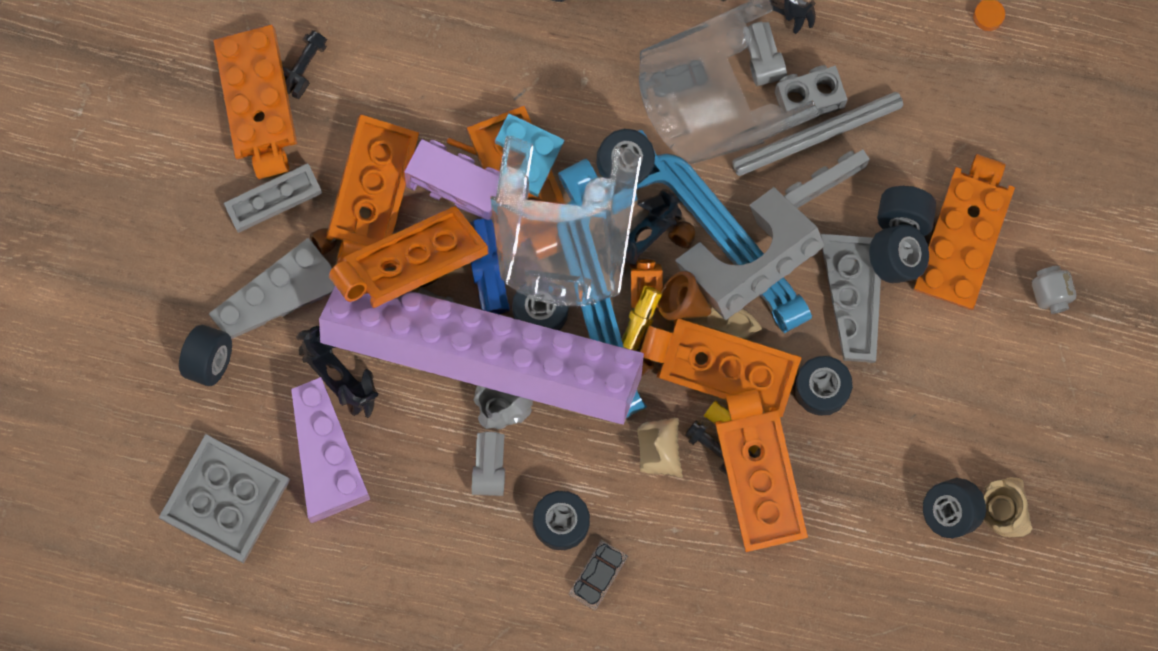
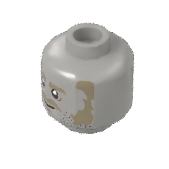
(1054, 289)

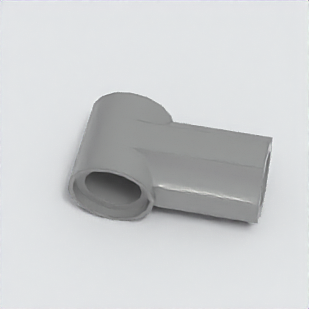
(765, 61)
(489, 474)

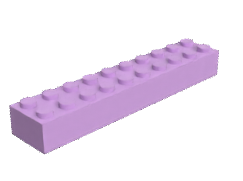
(488, 351)

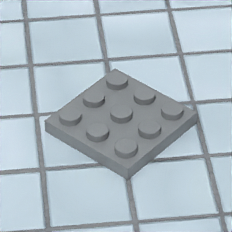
(224, 498)

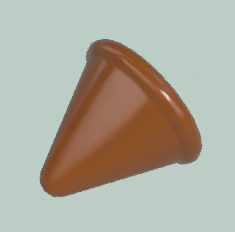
(683, 298)

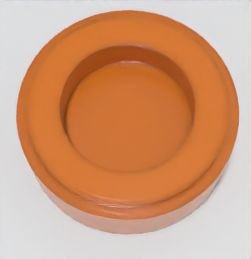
(989, 15)

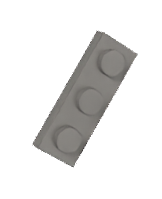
(827, 178)
(273, 198)

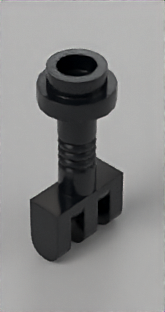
(294, 76)
(697, 433)

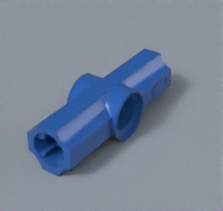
(487, 272)

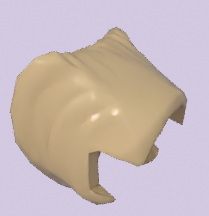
(660, 447)
(1007, 508)

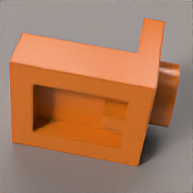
(645, 274)

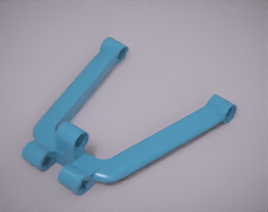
(786, 307)

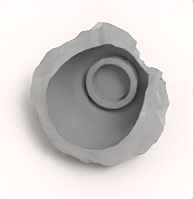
(500, 408)

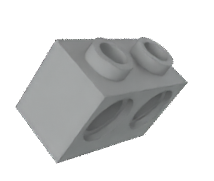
(807, 88)

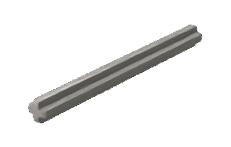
(817, 133)

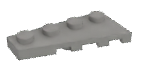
(286, 285)
(853, 294)

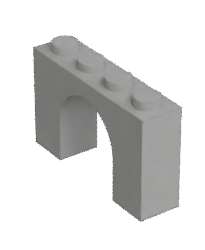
(734, 286)

